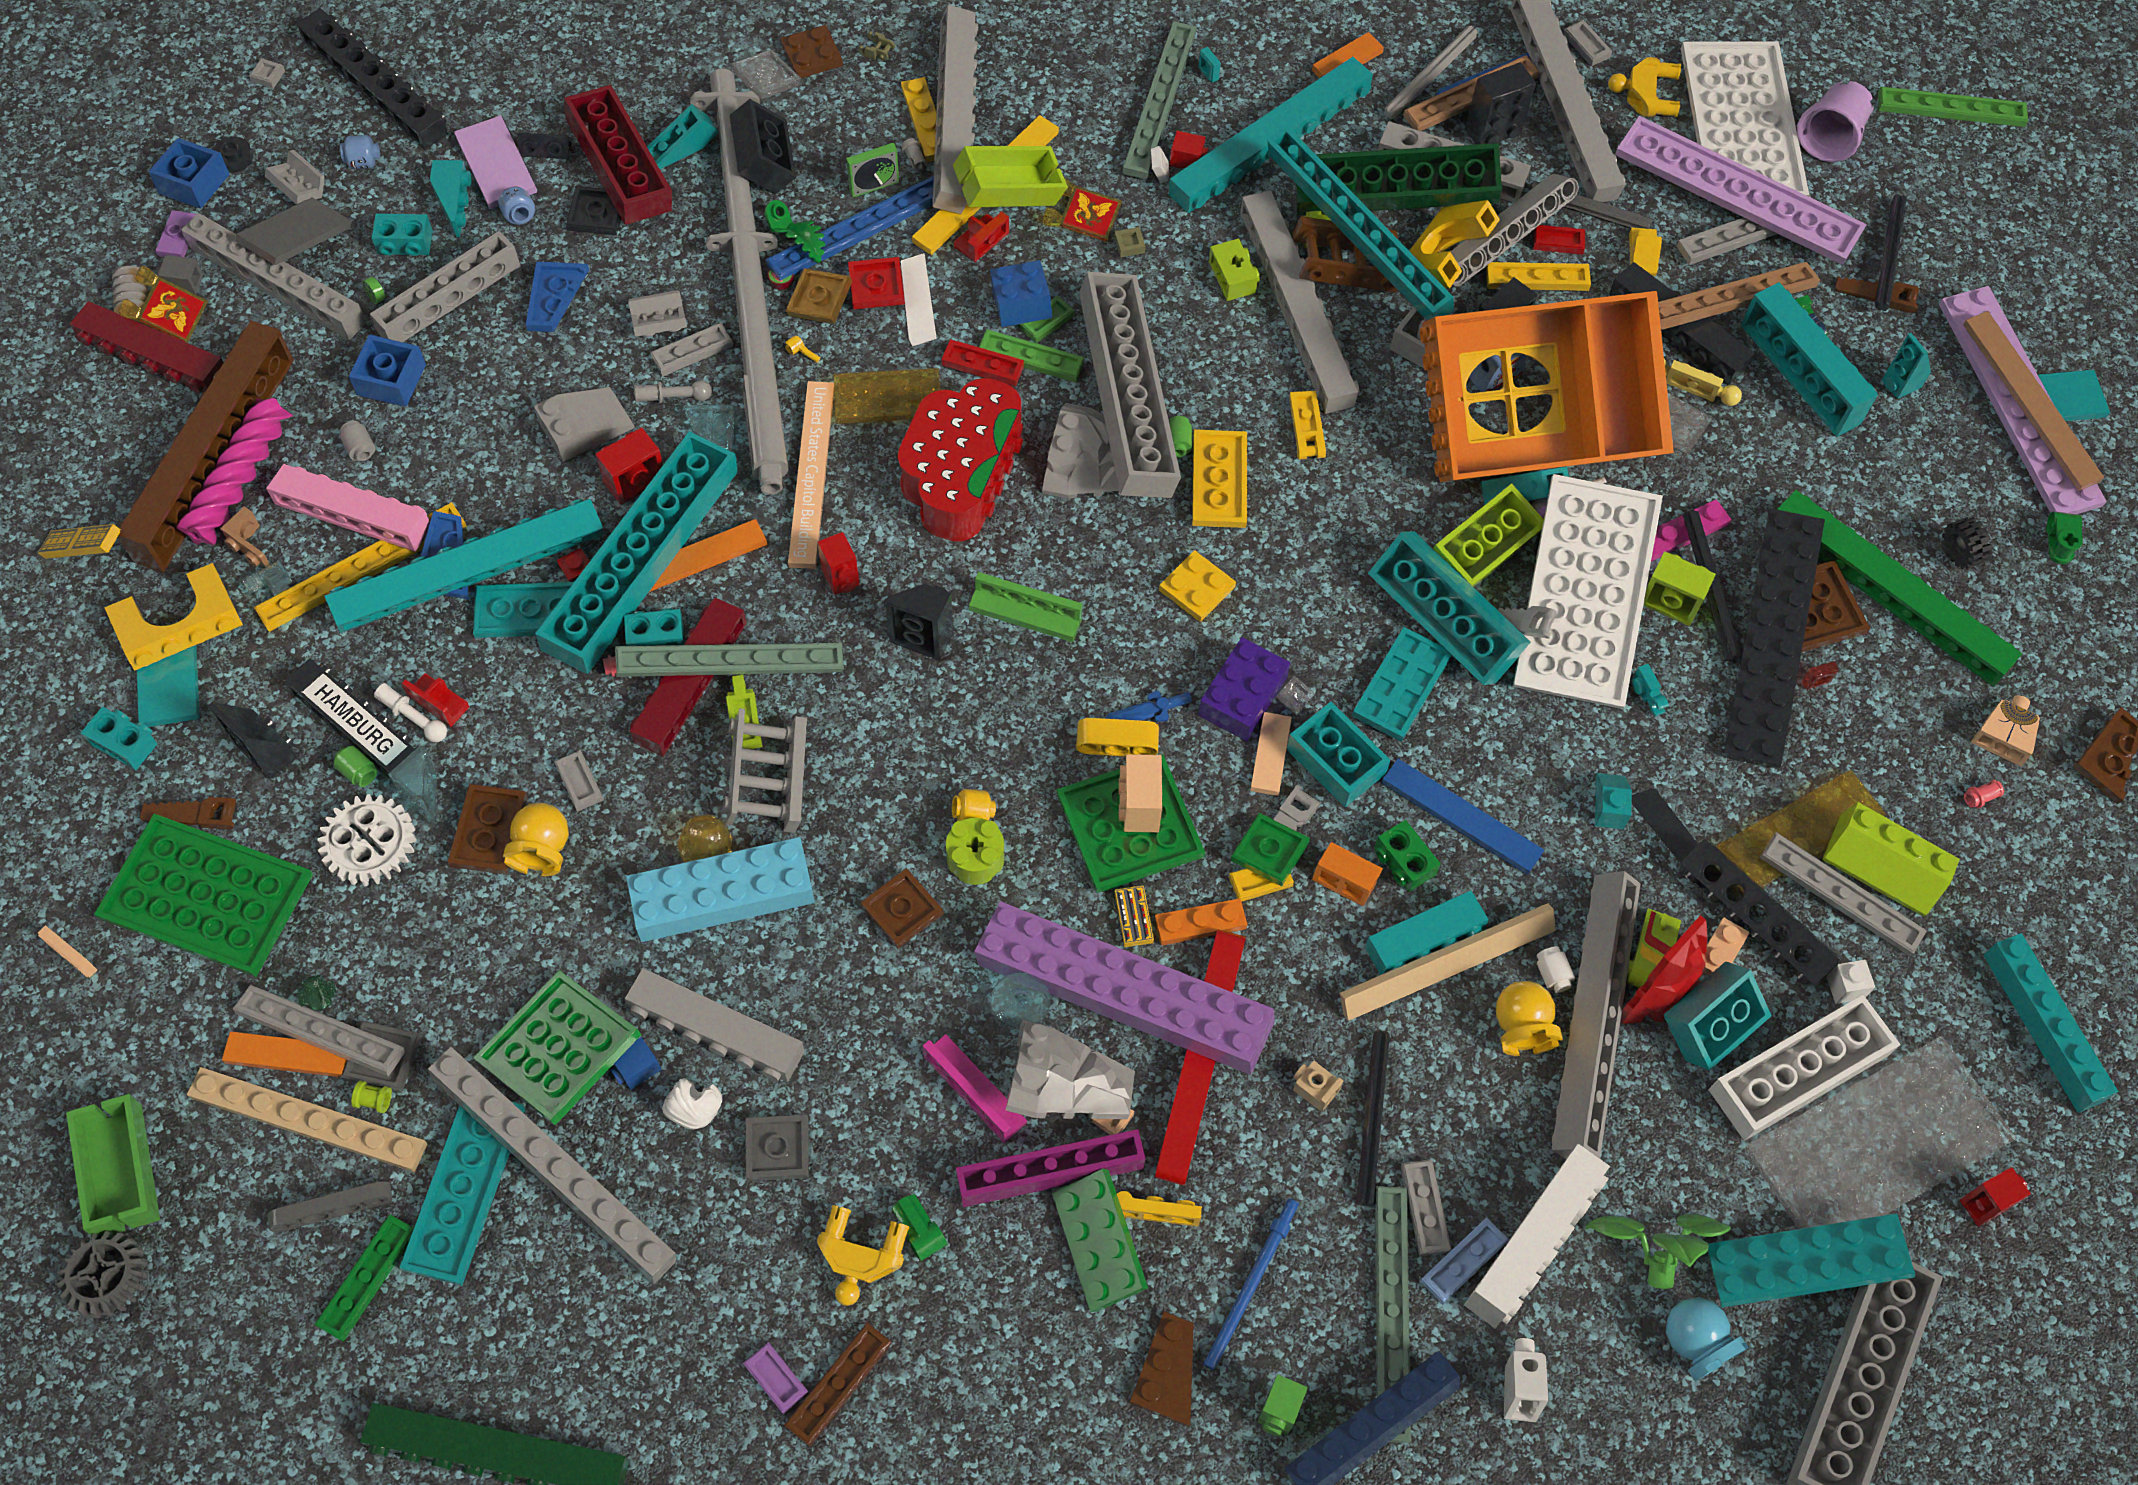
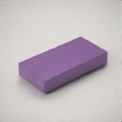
(775, 1378)

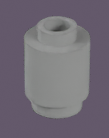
(357, 441)

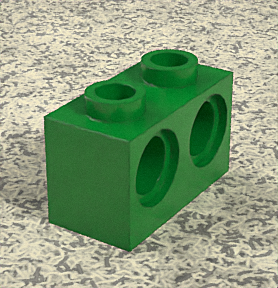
(1413, 853)

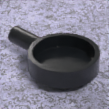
(235, 153)

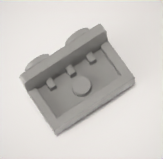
(296, 178)
(657, 313)

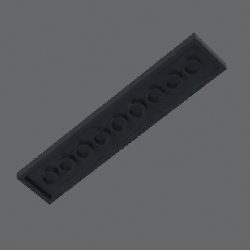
(1774, 639)

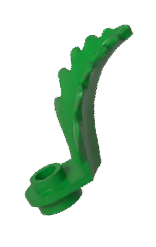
(800, 231)

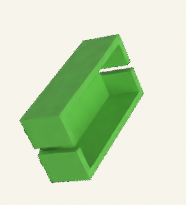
(112, 1166)

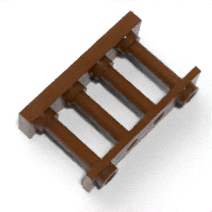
(1335, 271)

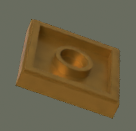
(819, 296)

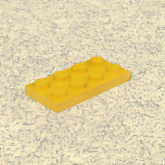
(1219, 478)

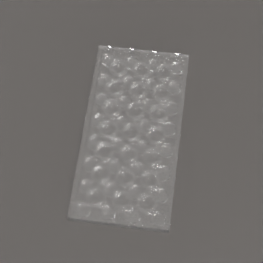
(1881, 1140)

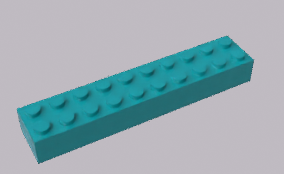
(637, 553)

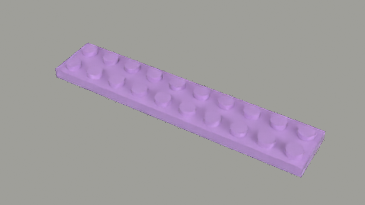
(1741, 190)
(2042, 466)

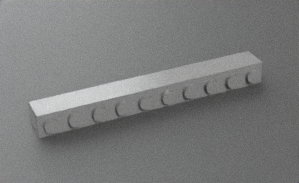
(1569, 99)
(954, 104)
(1299, 302)
(1596, 1014)
(552, 1165)

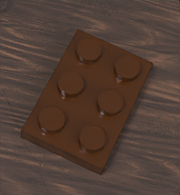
(485, 828)

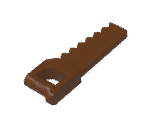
(1868, 291)
(194, 813)

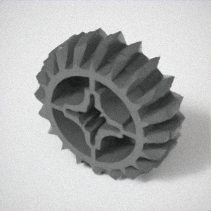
(78, 1276)

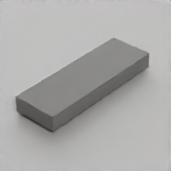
(691, 349)
(1426, 1208)

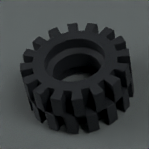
(1967, 543)

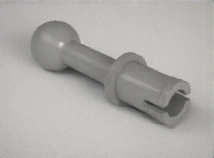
(699, 391)

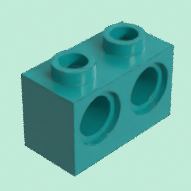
(402, 234)
(654, 624)
(117, 741)

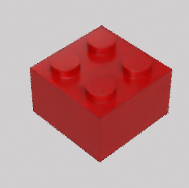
(629, 465)

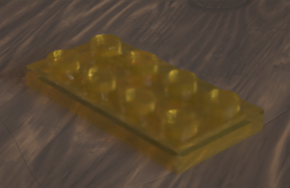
(882, 394)

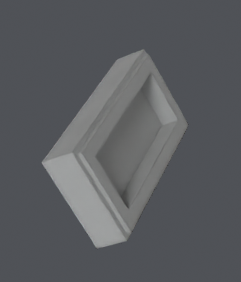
(1587, 43)
(578, 780)

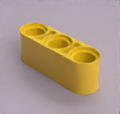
(1117, 737)

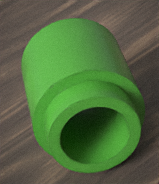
(1181, 434)
(355, 766)

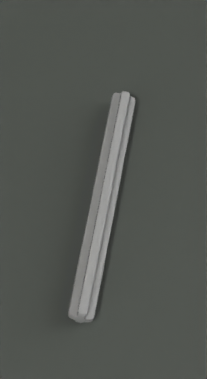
(1430, 72)

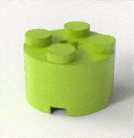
(971, 835)

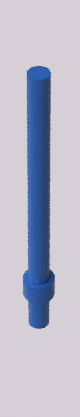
(1279, 1230)

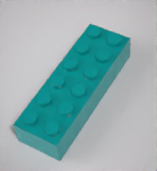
(1808, 359)
(1449, 607)

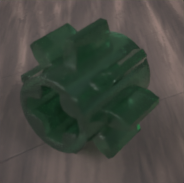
(316, 992)

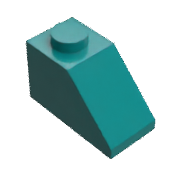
(1612, 801)

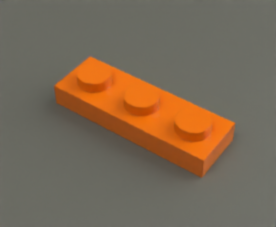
(1200, 921)

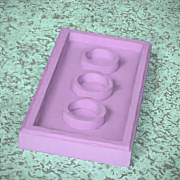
(493, 159)

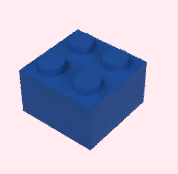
(189, 173)
(1021, 293)
(387, 370)

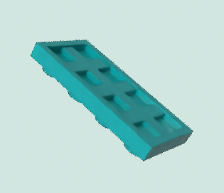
(1402, 684)

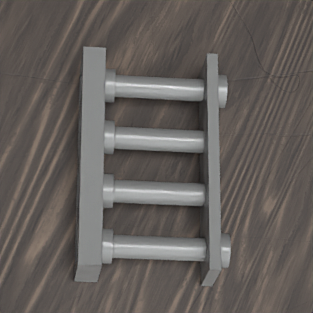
(792, 761)

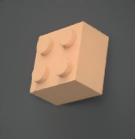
(1141, 793)

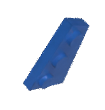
(552, 293)

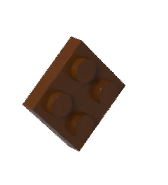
(811, 51)
(902, 908)

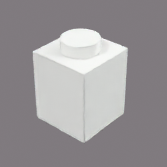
(1850, 981)

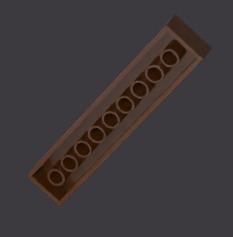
(249, 372)

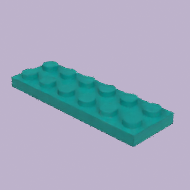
(456, 1202)
(1810, 1260)

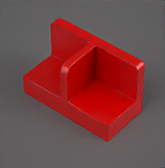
(982, 235)
(436, 698)

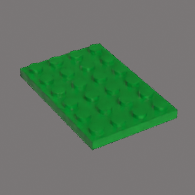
(204, 895)

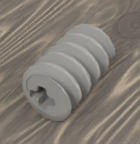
(127, 287)

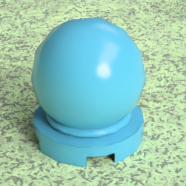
(1702, 1334)

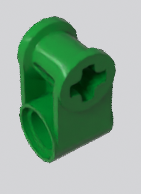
(2064, 536)

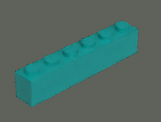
(2050, 1023)

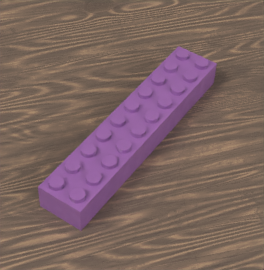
(1127, 987)

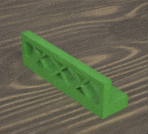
(1026, 608)

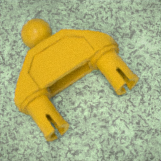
(1643, 84)
(859, 1261)

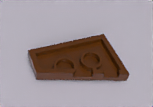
(1167, 1372)

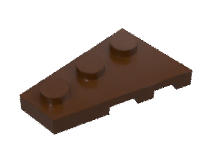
(2110, 755)

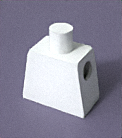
(1525, 1383)

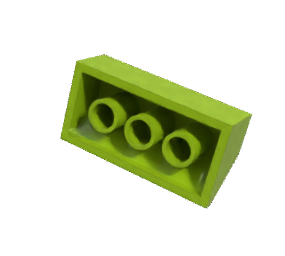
(1890, 858)

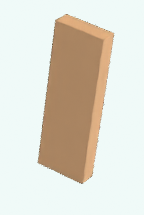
(1271, 754)

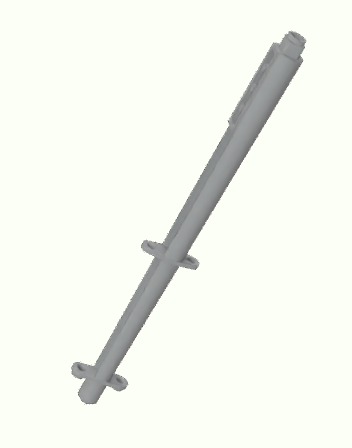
(744, 243)

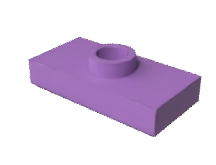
(172, 240)

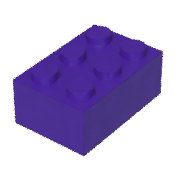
(1244, 689)

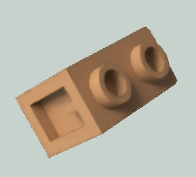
(240, 528)

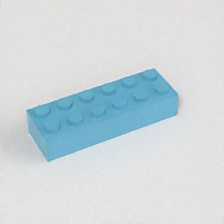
(720, 889)

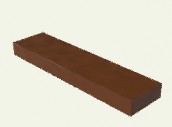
(838, 1384)

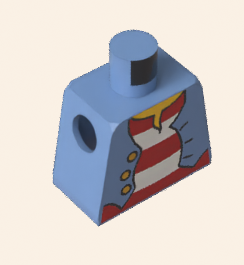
(1488, 373)

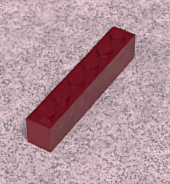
(145, 347)
(678, 695)

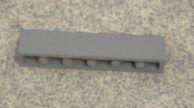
(714, 1025)

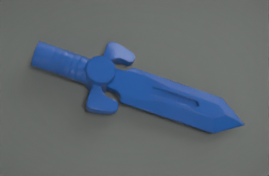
(1148, 709)

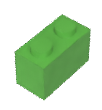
(1282, 1406)

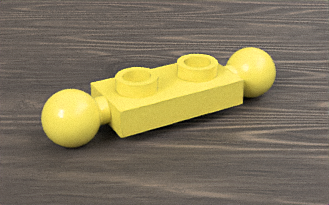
(1701, 383)

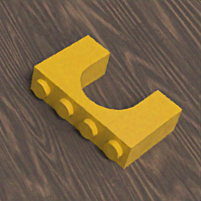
(1447, 228)
(150, 643)

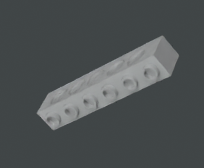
(1513, 173)
(446, 288)

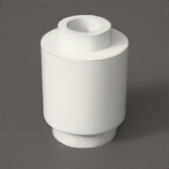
(1555, 969)

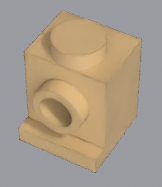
(1316, 1095)

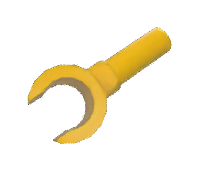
(795, 344)

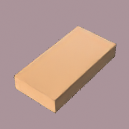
(67, 952)

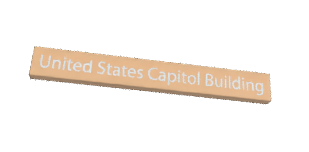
(811, 475)

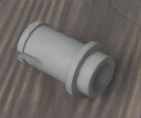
(911, 149)

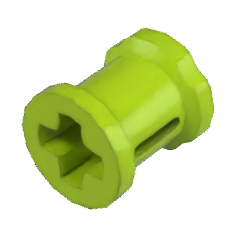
(371, 1097)

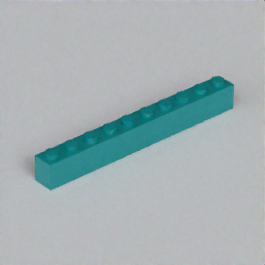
(1250, 148)
(1360, 225)
(464, 565)

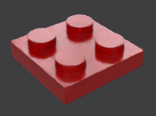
(876, 283)

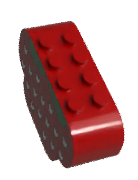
(959, 455)

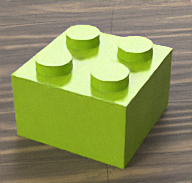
(1677, 588)

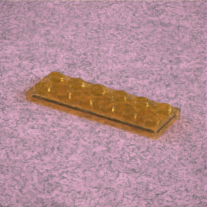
(1804, 822)

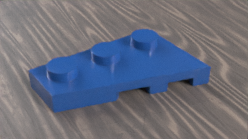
(443, 532)

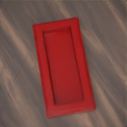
(1559, 239)

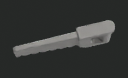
(1527, 620)
(1293, 817)

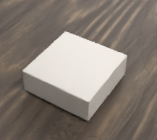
(1160, 164)

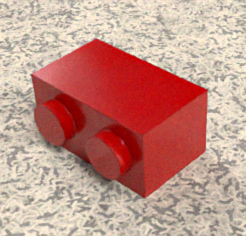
(838, 563)
(1995, 1196)

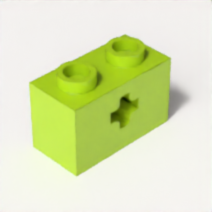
(1233, 269)

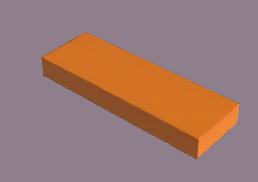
(1362, 49)

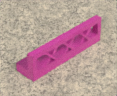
(973, 1087)

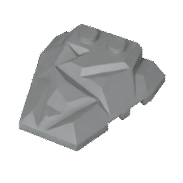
(1079, 455)
(1066, 1078)

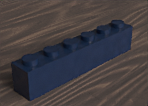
(1375, 1424)

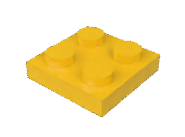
(1197, 586)

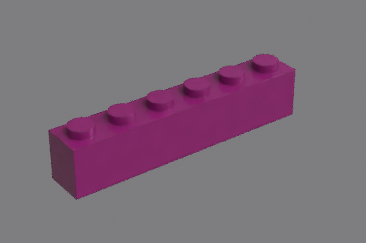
(1049, 1168)

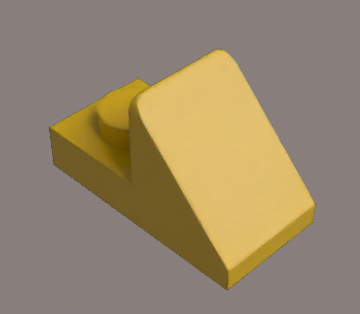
(1645, 248)

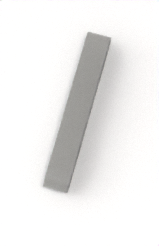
(1514, 224)

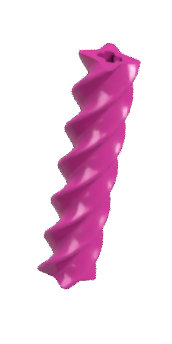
(232, 470)

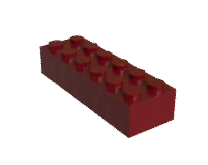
(618, 154)

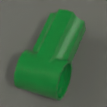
(923, 1234)

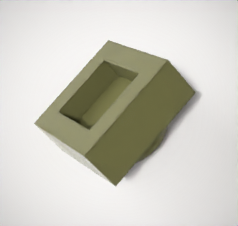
(1129, 242)

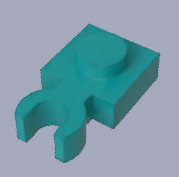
(1648, 687)

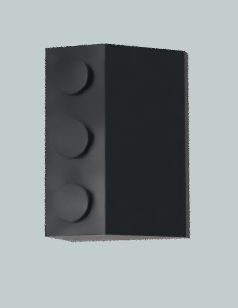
(921, 620)

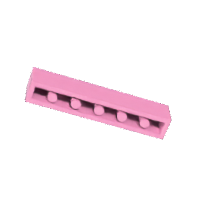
(349, 507)

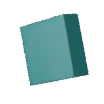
(1209, 64)

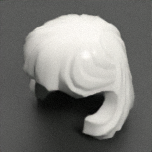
(692, 1108)

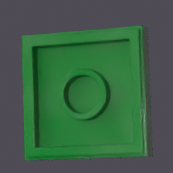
(1270, 849)

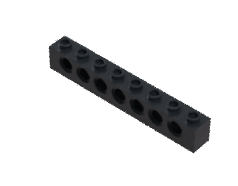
(373, 78)

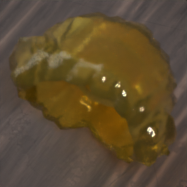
(704, 838)

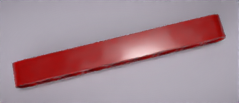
(1196, 1072)

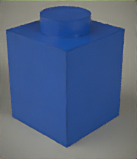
(635, 1065)

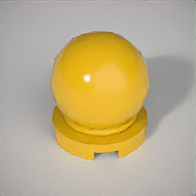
(537, 838)
(1527, 1016)

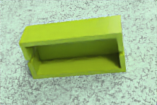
(1009, 176)

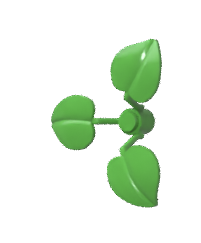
(1680, 1247)

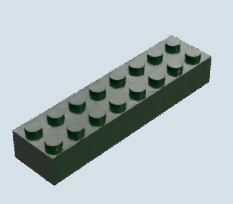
(1415, 177)

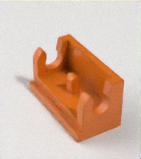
(1347, 874)

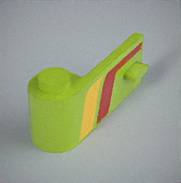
(1655, 940)

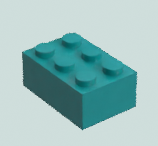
(1338, 754)
(1717, 1015)

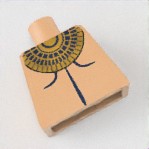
(2009, 730)

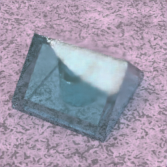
(417, 783)

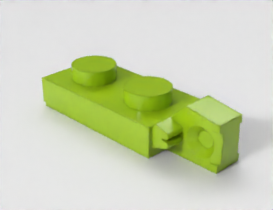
(745, 700)

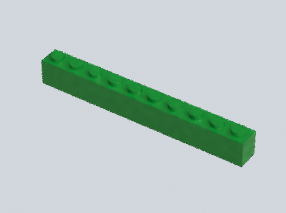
(1909, 596)

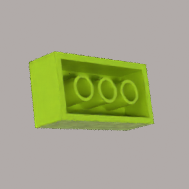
(1490, 536)

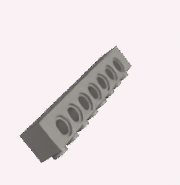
(278, 280)

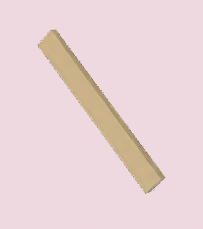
(1447, 962)

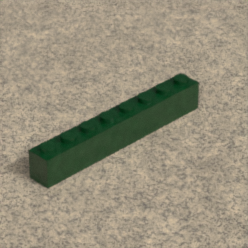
(487, 1450)

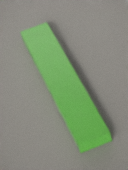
(1952, 106)

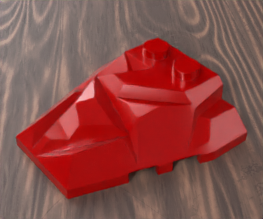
(1671, 978)

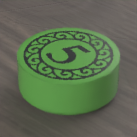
(373, 290)

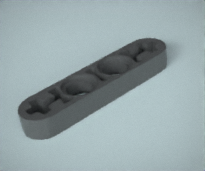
(329, 1206)

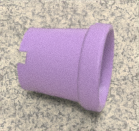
(1836, 123)

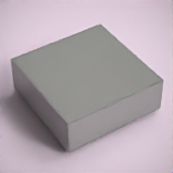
(267, 73)

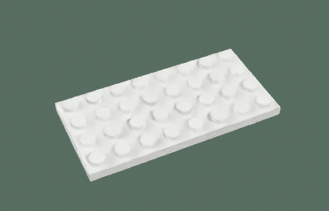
(1745, 107)
(1595, 576)

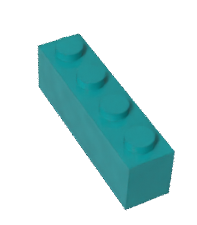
(1426, 932)

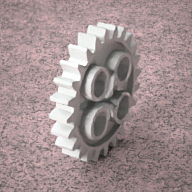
(346, 858)

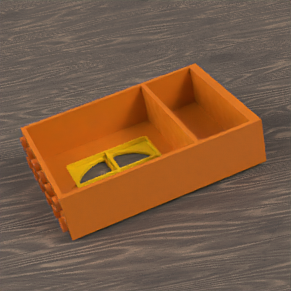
(1602, 385)

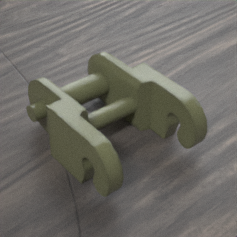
(875, 52)

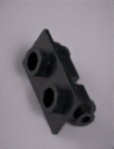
(544, 145)

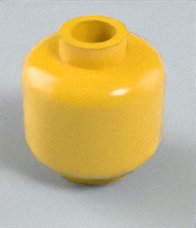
(973, 804)

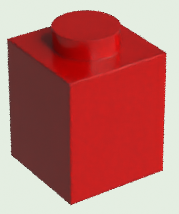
(1187, 149)

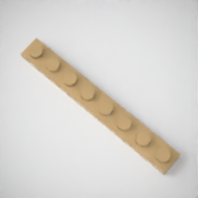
(307, 1119)

